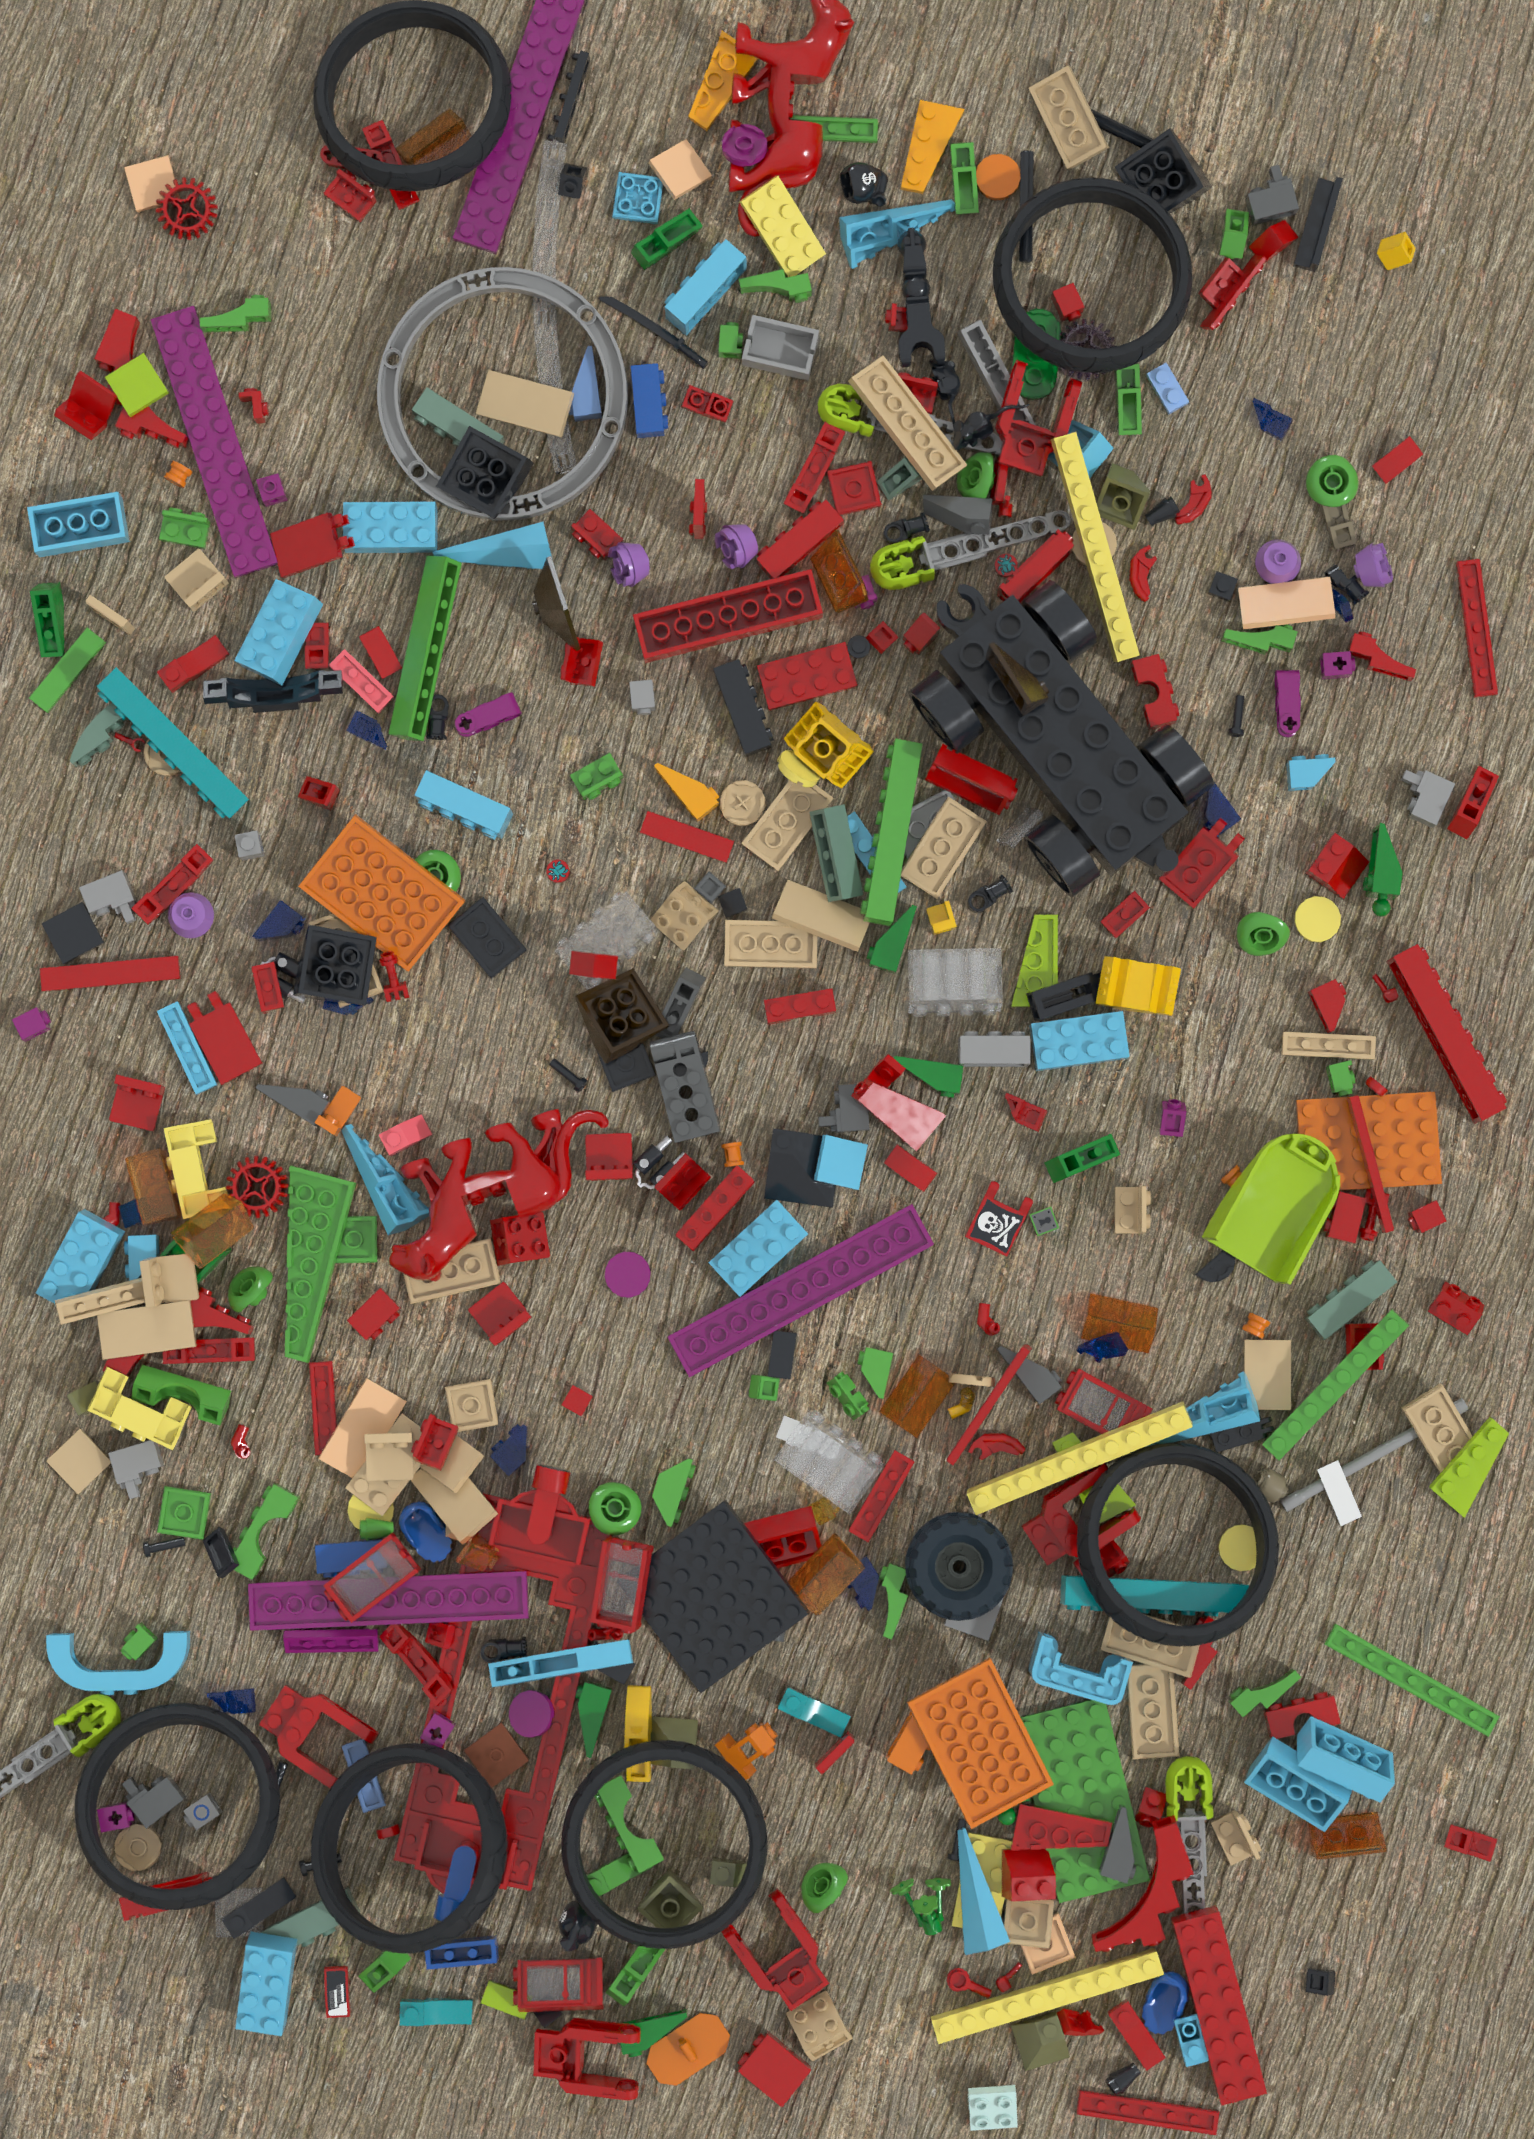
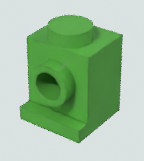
(730, 340)
(1341, 1078)
(138, 1642)

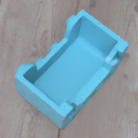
(1104, 1687)

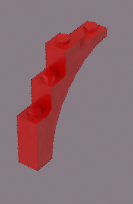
(114, 352)
(203, 1316)
(1160, 1896)

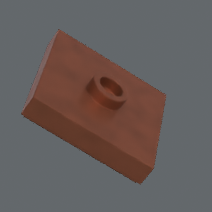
(496, 1754)

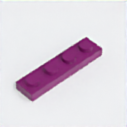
(331, 1641)

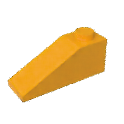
(691, 793)

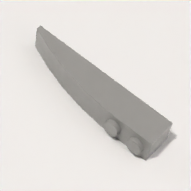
(990, 366)

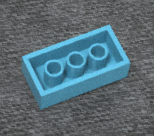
(705, 287)
(78, 524)
(391, 527)
(278, 632)
(463, 804)
(1079, 1041)
(758, 1248)
(80, 1257)
(1345, 1759)
(1300, 1791)
(266, 1983)

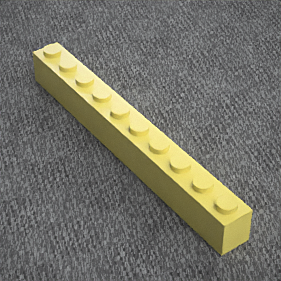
(1095, 547)
(1079, 1458)
(1047, 1995)

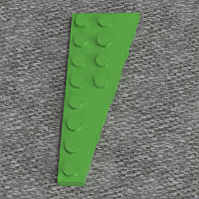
(316, 1226)

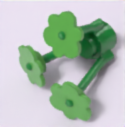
(930, 1919)

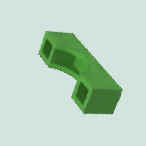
(157, 1385)
(277, 1504)
(642, 1852)

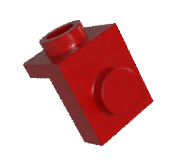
(896, 318)
(260, 408)
(1150, 1807)

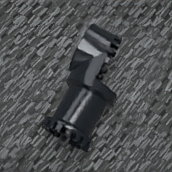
(907, 528)
(1351, 586)
(437, 721)
(990, 893)
(505, 1649)

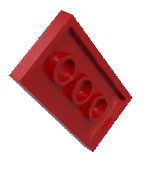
(807, 676)

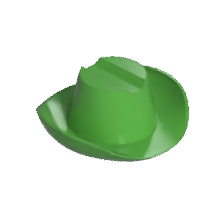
(977, 476)
(1332, 481)
(441, 866)
(1262, 934)
(248, 1287)
(614, 1508)
(823, 1886)

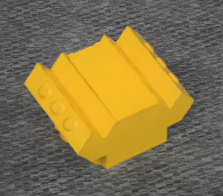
(828, 745)
(1138, 986)

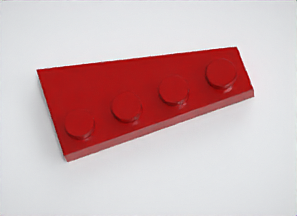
(1046, 1828)

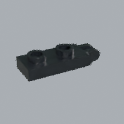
(1240, 1435)

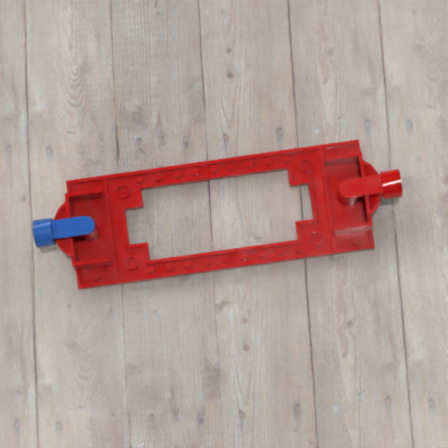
(443, 1835)

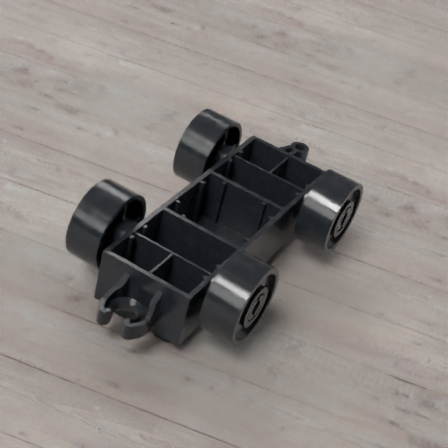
(1070, 746)

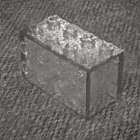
(612, 931)
(954, 981)
(829, 1461)

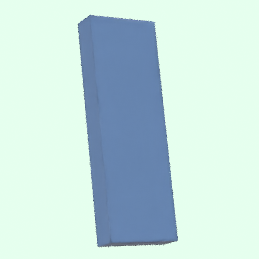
(371, 1794)

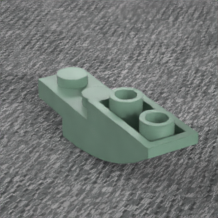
(96, 736)

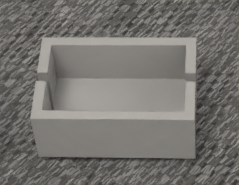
(780, 347)
(994, 1050)

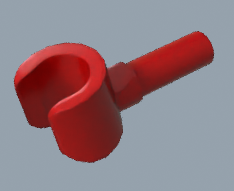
(1005, 508)
(130, 741)
(1388, 995)
(1003, 1981)

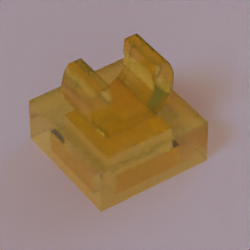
(823, 1511)

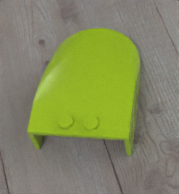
(1277, 1206)

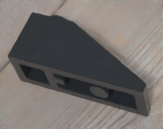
(258, 1908)

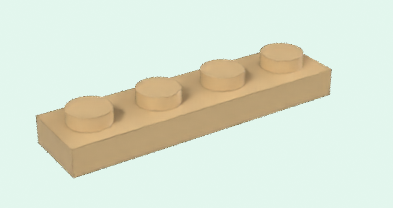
(1328, 1045)
(100, 1301)

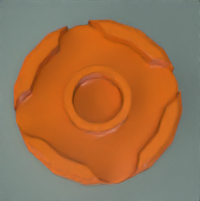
(998, 177)

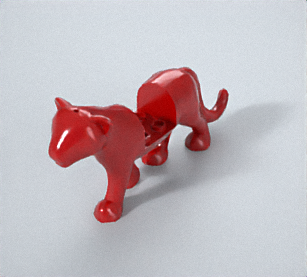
(795, 145)
(534, 1182)

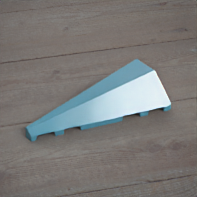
(873, 231)
(515, 548)
(393, 1200)
(1224, 1410)
(980, 1916)

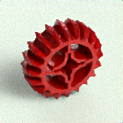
(181, 218)
(269, 1202)

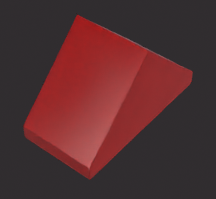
(1273, 240)
(319, 792)
(593, 965)

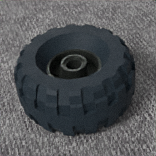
(964, 1592)

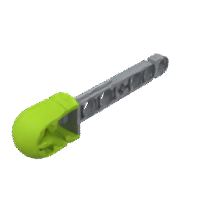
(832, 404)
(934, 558)
(63, 1740)
(1191, 1822)

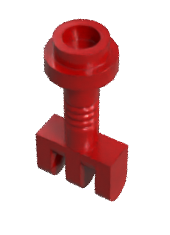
(388, 960)
(1368, 1232)

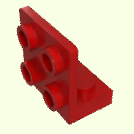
(87, 406)
(136, 1103)
(609, 1156)
(519, 1239)
(500, 1313)

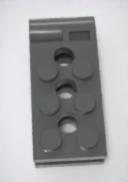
(686, 1050)

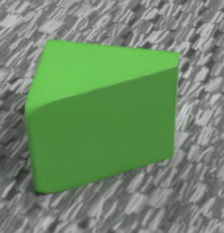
(764, 1387)

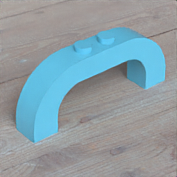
(65, 1664)

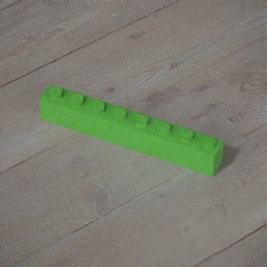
(425, 648)
(892, 832)
(1335, 1384)

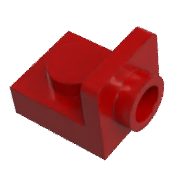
(886, 1071)
(440, 1634)

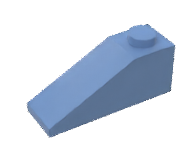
(586, 394)

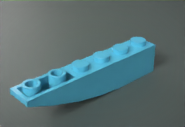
(560, 1663)

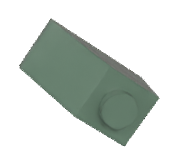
(899, 479)

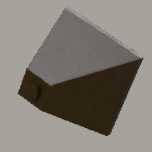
(552, 605)
(1018, 681)
(620, 1015)

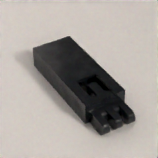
(1058, 998)

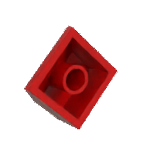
(1337, 866)
(1028, 1875)

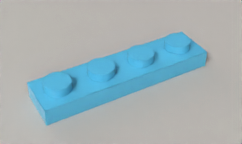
(862, 843)
(187, 1048)

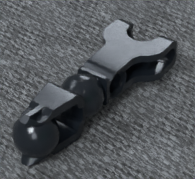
(916, 291)

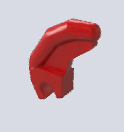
(1197, 503)
(1139, 571)
(995, 1442)

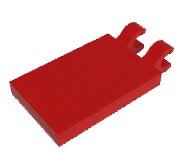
(699, 508)
(310, 543)
(1202, 864)
(223, 1040)

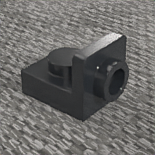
(572, 180)

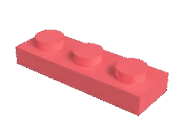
(362, 681)

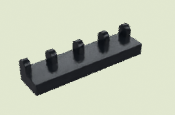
(571, 99)

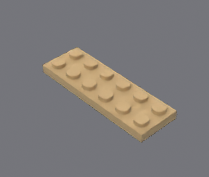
(907, 423)

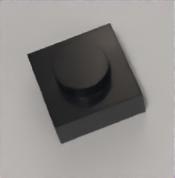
(1222, 586)

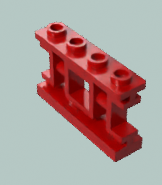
(715, 1208)

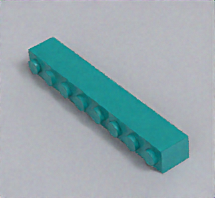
(172, 742)
(1158, 1594)

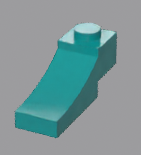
(813, 1711)
(435, 2011)

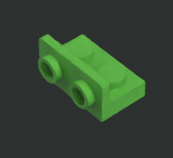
(184, 528)
(597, 776)

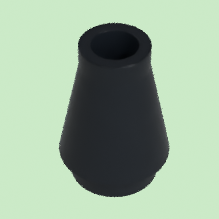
(1163, 511)
(1122, 2078)

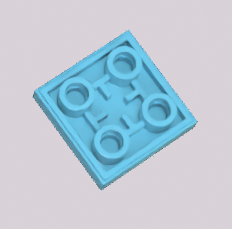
(638, 198)
(840, 1162)

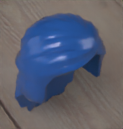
(425, 1531)
(1165, 2002)

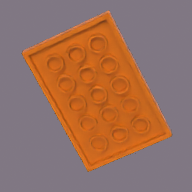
(381, 892)
(1400, 1131)
(980, 1743)

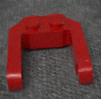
(1026, 444)
(1055, 1531)
(294, 1717)
(793, 1976)
(562, 2057)

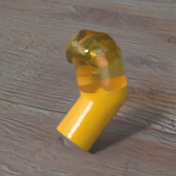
(965, 1405)

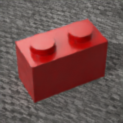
(1345, 1218)
(374, 1315)

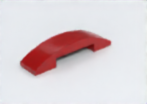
(380, 140)
(815, 468)
(173, 885)
(213, 1351)
(419, 1661)

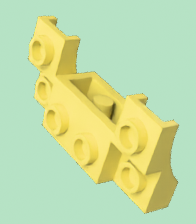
(187, 1165)
(140, 1419)

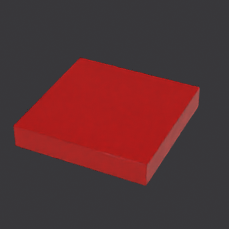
(854, 488)
(835, 1752)

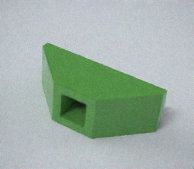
(671, 1489)

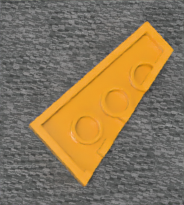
(717, 81)
(930, 136)

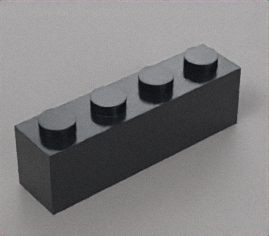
(742, 707)

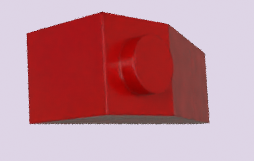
(1473, 802)

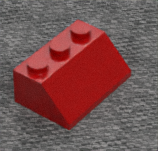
(787, 1536)

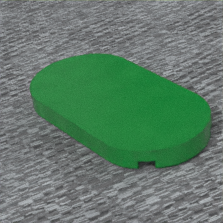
(1039, 374)

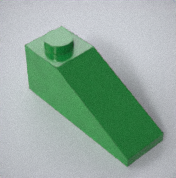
(49, 618)
(890, 946)
(937, 1075)
(1082, 1158)
(592, 1708)
(652, 2030)

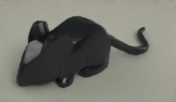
(948, 383)
(977, 426)

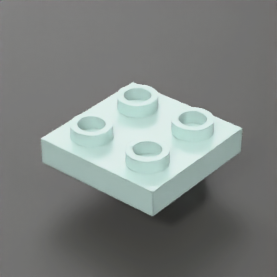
(992, 2107)

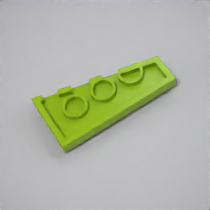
(1040, 959)
(1468, 1469)
(1118, 1499)

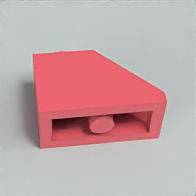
(405, 1135)

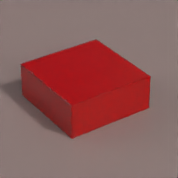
(881, 637)
(577, 1400)

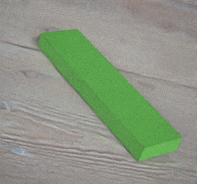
(845, 129)
(67, 670)

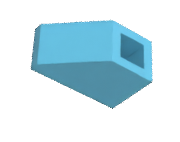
(1306, 773)
(138, 1249)
(1191, 2040)

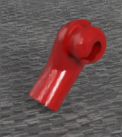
(114, 1214)
(985, 1322)
(238, 1442)
(604, 1634)

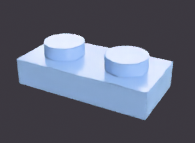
(1167, 388)

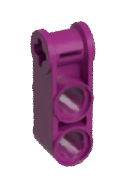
(1287, 701)
(488, 715)

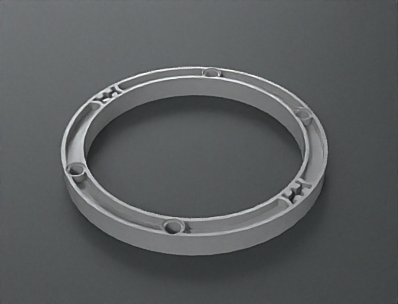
(515, 281)

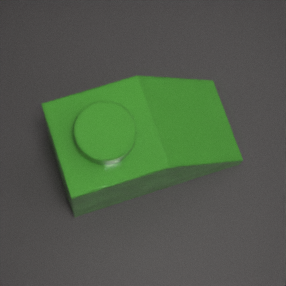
(1234, 234)
(876, 1367)
(383, 1969)

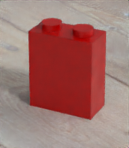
(773, 2068)

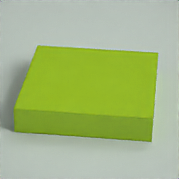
(136, 385)

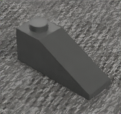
(963, 513)
(681, 1001)
(300, 1101)
(1035, 1378)
(1118, 1855)

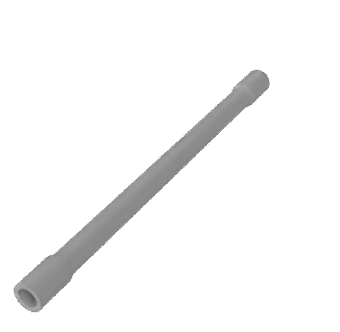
(1300, 1496)

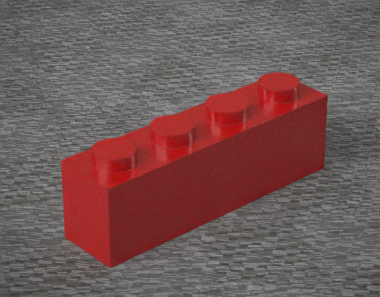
(800, 540)

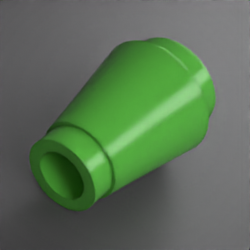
(374, 1529)

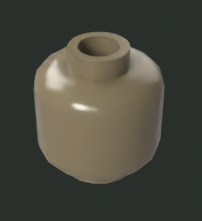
(1271, 1484)

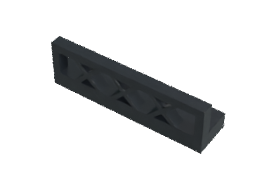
(1317, 224)

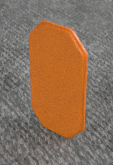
(688, 2049)

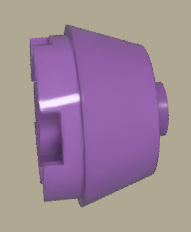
(737, 545)
(1278, 561)
(629, 563)
(1373, 566)
(190, 915)

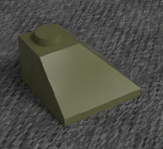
(1122, 497)
(677, 1730)
(670, 1902)
(1040, 2041)

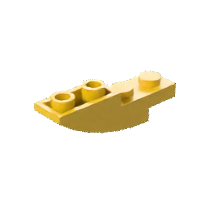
(638, 1728)

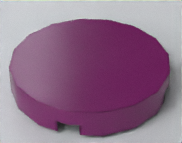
(744, 145)
(627, 1274)
(531, 1713)

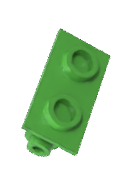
(840, 1388)

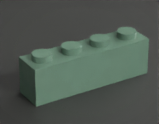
(447, 418)
(836, 853)
(1351, 1299)
(307, 1923)

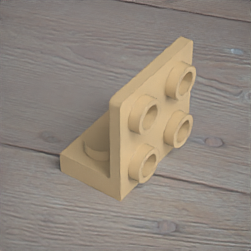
(196, 580)
(683, 915)
(1130, 1210)
(168, 1279)
(389, 1456)
(1234, 1837)
(818, 2026)

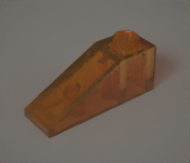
(478, 1554)

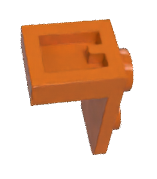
(338, 1111)

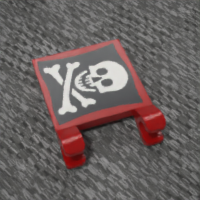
(997, 1223)

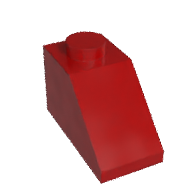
(921, 634)
(1328, 1002)

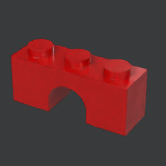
(1151, 672)
(799, 1006)
(1281, 1718)

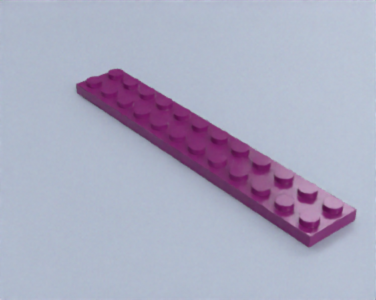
(532, 87)
(214, 442)
(800, 1290)
(415, 1601)

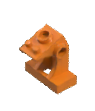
(760, 1737)

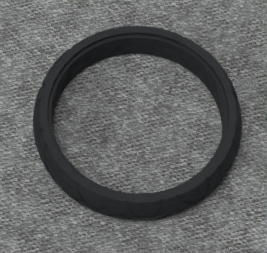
(388, 19)
(1117, 195)
(1244, 1489)
(108, 1751)
(326, 1836)
(650, 1936)

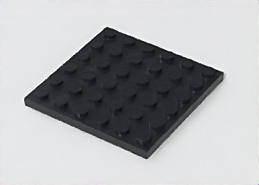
(717, 1597)

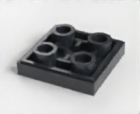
(73, 933)

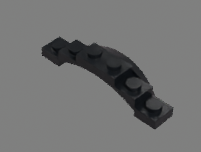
(270, 696)

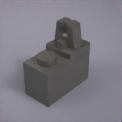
(1275, 201)
(850, 1115)
(152, 1803)

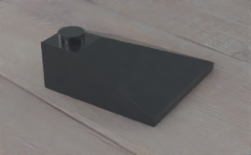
(1165, 172)
(484, 473)
(335, 966)
(793, 1170)

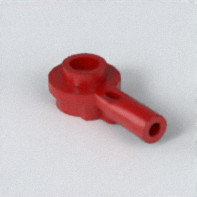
(959, 1980)

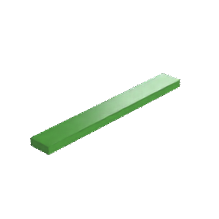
(1411, 1680)

